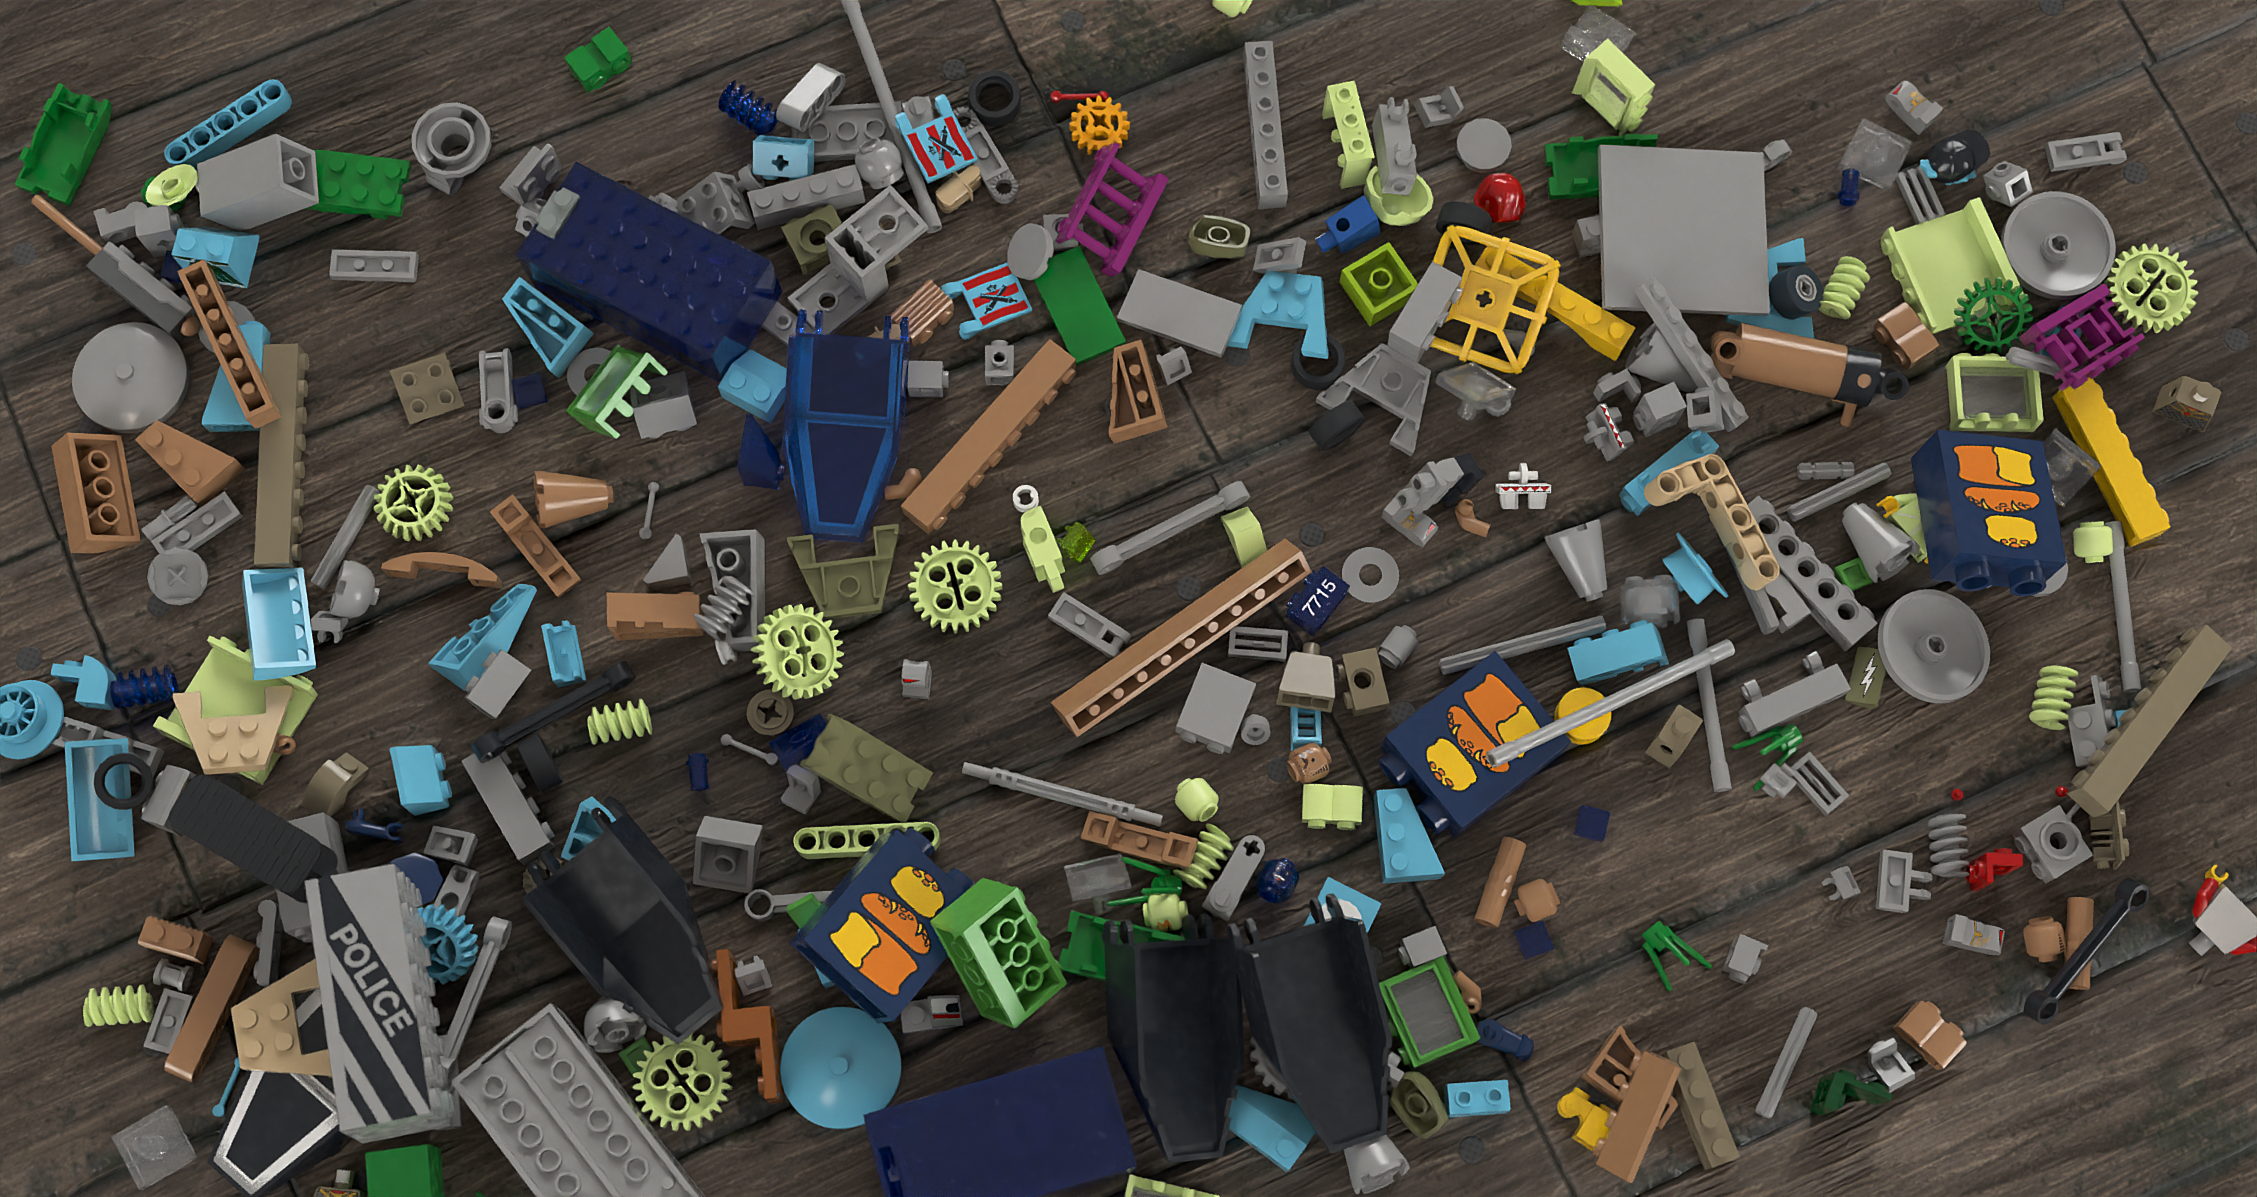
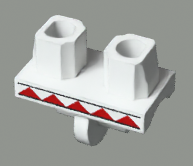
(1536, 491)

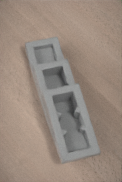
(77, 731)

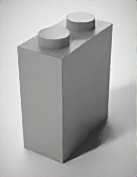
(1215, 709)

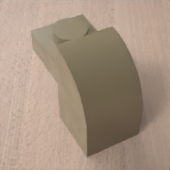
(331, 784)

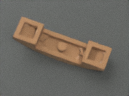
(535, 546)
(407, 567)
(1139, 841)

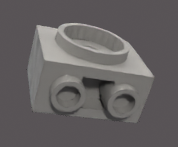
(2035, 842)

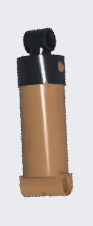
(1806, 365)

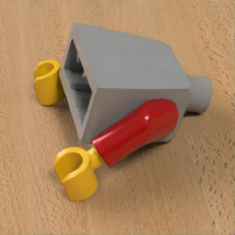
(2222, 919)

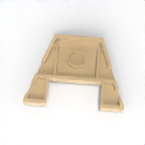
(234, 741)
(269, 1028)

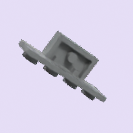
(2091, 723)

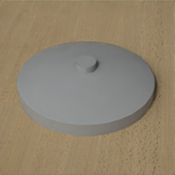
(2058, 245)
(130, 377)
(1933, 646)

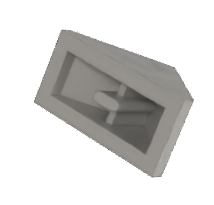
(670, 568)

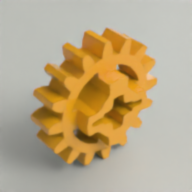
(1099, 114)

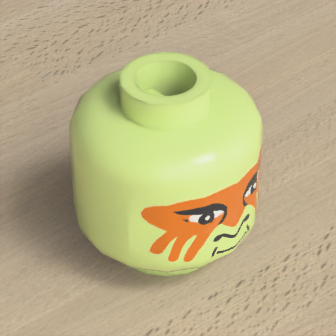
(1164, 912)

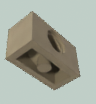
(1365, 665)

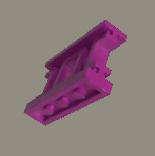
(2069, 350)

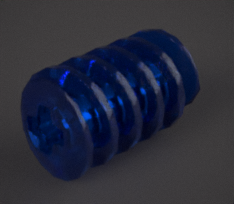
(747, 110)
(144, 687)

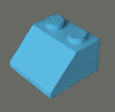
(755, 385)
(420, 778)

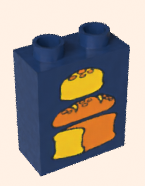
(1988, 512)
(1447, 742)
(876, 924)

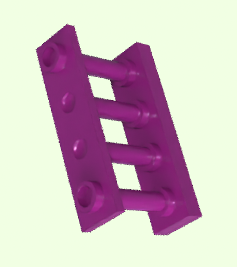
(1137, 211)

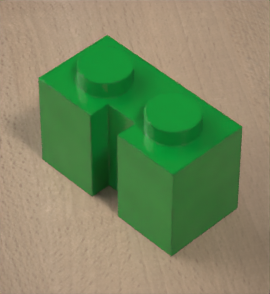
(598, 60)

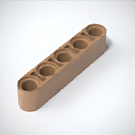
(211, 1008)

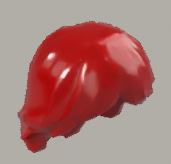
(1501, 197)

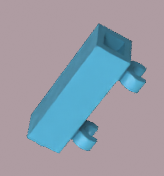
(1690, 448)

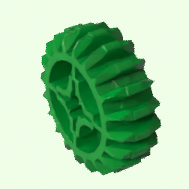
(2003, 314)

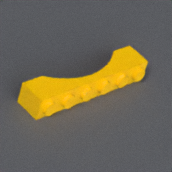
(1595, 325)

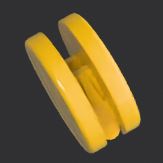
(1576, 700)

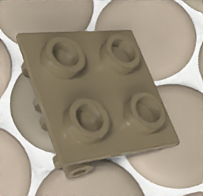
(427, 388)
(2118, 846)

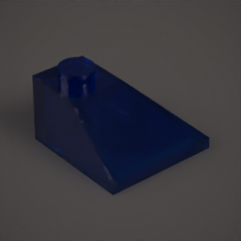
(758, 458)

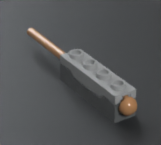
(132, 280)

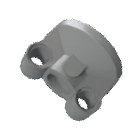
(444, 129)

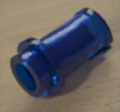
(1849, 188)
(698, 771)

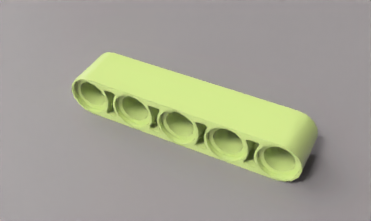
(853, 835)

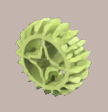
(401, 482)

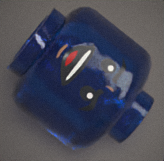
(1277, 880)

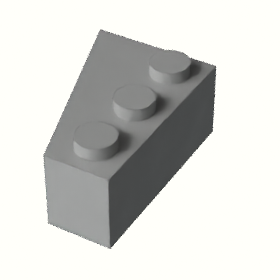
(1425, 312)

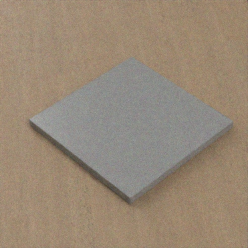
(1689, 223)

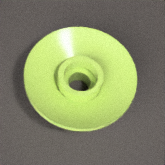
(178, 183)

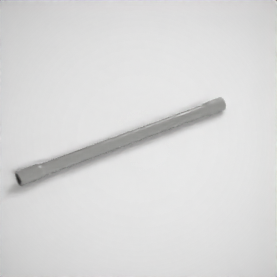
(926, 207)
(1511, 749)

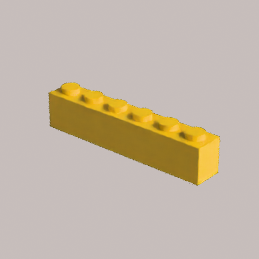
(2120, 473)

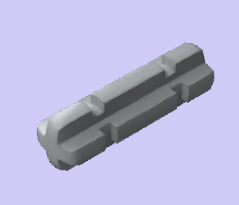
(1825, 470)

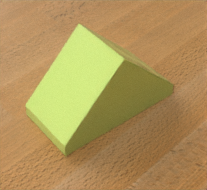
(1244, 535)

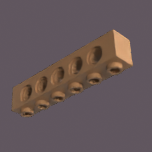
(229, 344)

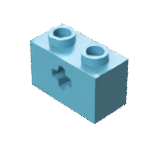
(794, 150)
(1476, 1098)

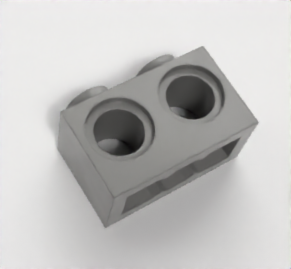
(1659, 409)

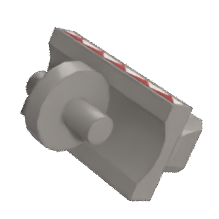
(1605, 433)

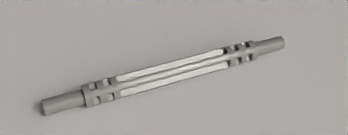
(1062, 794)

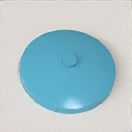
(840, 1067)

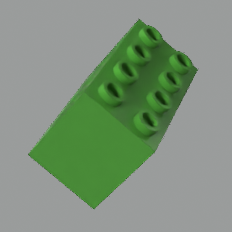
(999, 952)

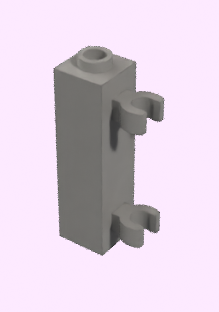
(1394, 148)
(1792, 700)

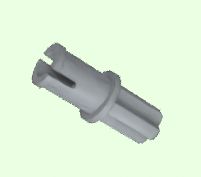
(169, 518)

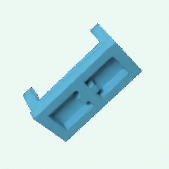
(563, 654)

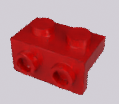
(1990, 864)

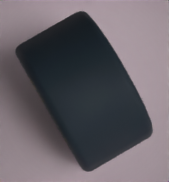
(1796, 292)

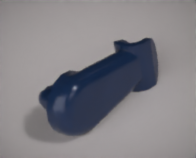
(364, 828)
(1501, 1038)

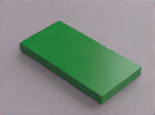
(1078, 307)

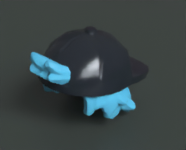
(1956, 157)

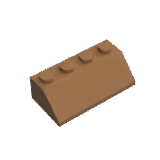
(95, 492)
(1636, 1115)

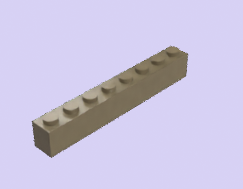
(280, 459)
(2148, 721)

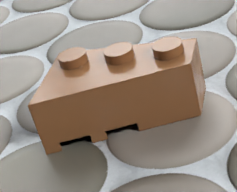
(1135, 397)
(192, 464)
(653, 615)
(1611, 1068)

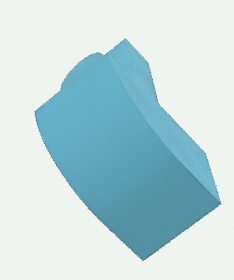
(92, 680)

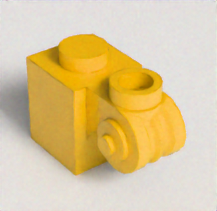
(1590, 1116)

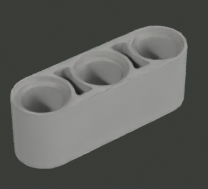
(810, 97)

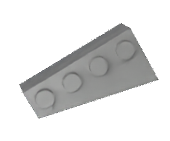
(743, 558)

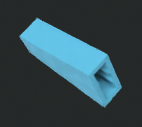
(223, 409)

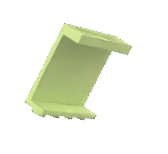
(1945, 258)
(230, 691)

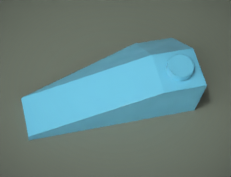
(464, 657)
(1270, 1126)

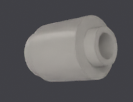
(1397, 646)

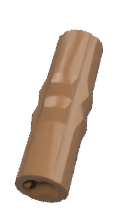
(1500, 882)
(2078, 926)

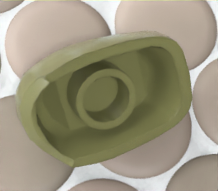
(1219, 237)
(1418, 1104)

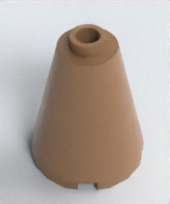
(568, 497)

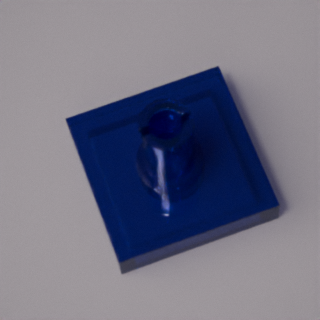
(798, 742)

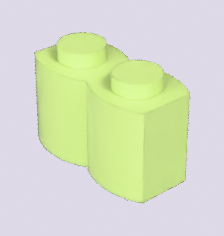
(1332, 805)

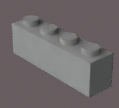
(799, 197)
(510, 806)

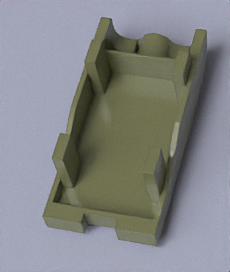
(866, 768)

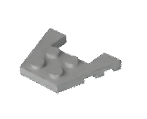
(1389, 382)

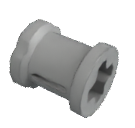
(173, 975)

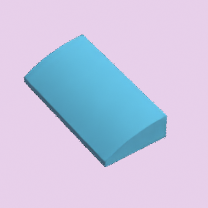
(277, 622)
(95, 827)

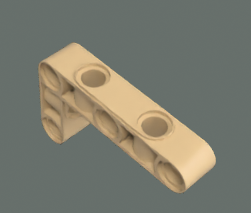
(1727, 511)

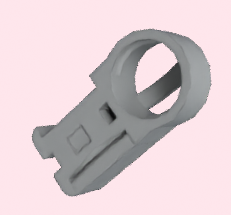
(1775, 153)

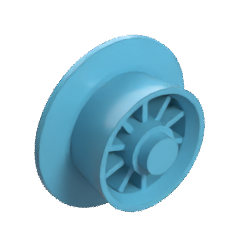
(1692, 572)
(28, 718)

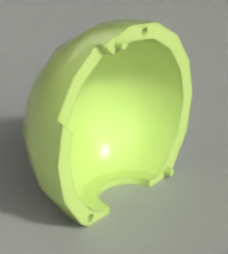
(1396, 208)

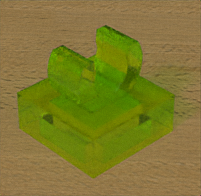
(1077, 541)

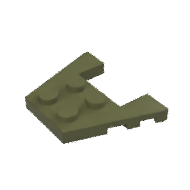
(848, 585)

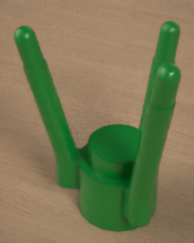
(1782, 739)
(1162, 884)
(1660, 937)

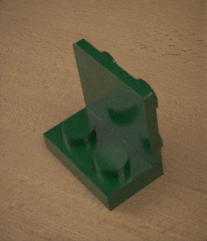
(1834, 1087)

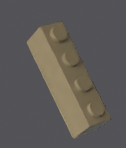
(1701, 1108)

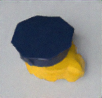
(423, 873)

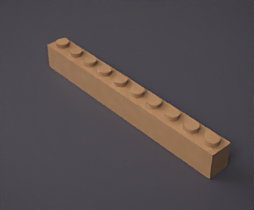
(1181, 637)

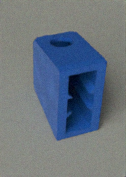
(1356, 221)

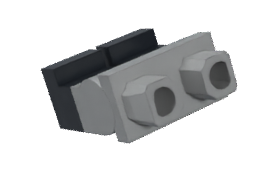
(1439, 483)

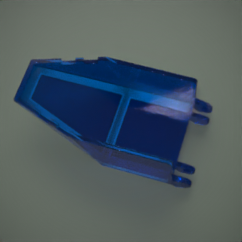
(843, 424)

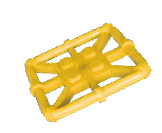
(1503, 294)

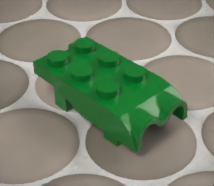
(63, 145)
(1576, 163)
(360, 184)
(1086, 949)

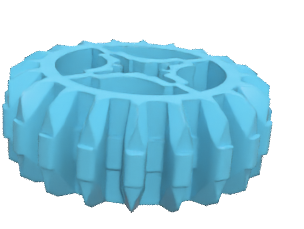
(457, 949)

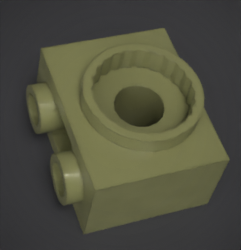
(801, 233)

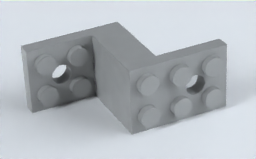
(858, 260)

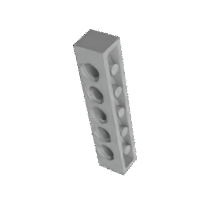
(1265, 125)
(1822, 609)

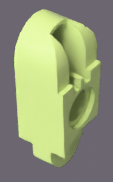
(1042, 548)

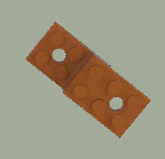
(748, 1027)

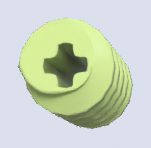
(1844, 288)
(2051, 696)
(619, 722)
(1205, 857)
(118, 1007)

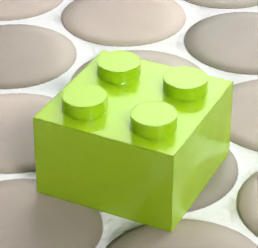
(1378, 284)

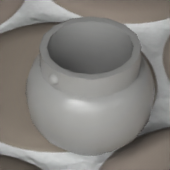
(879, 163)

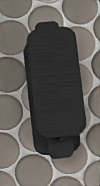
(251, 837)

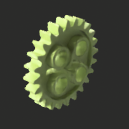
(2172, 304)
(931, 592)
(820, 647)
(660, 1098)

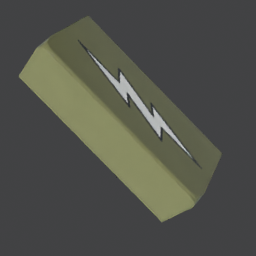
(1866, 678)

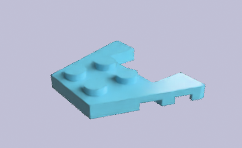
(1787, 254)
(1286, 302)

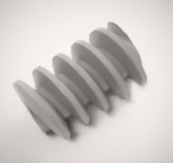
(722, 607)
(1947, 845)

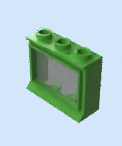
(608, 387)
(1427, 1013)

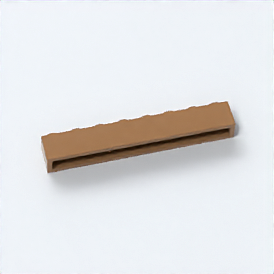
(989, 436)

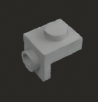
(1439, 108)
(1612, 384)
(802, 789)
(1889, 1065)

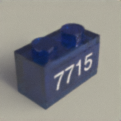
(1317, 601)

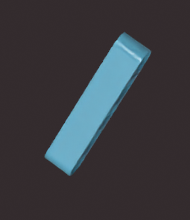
(236, 114)

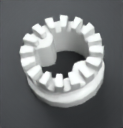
(1017, 501)
(725, 651)

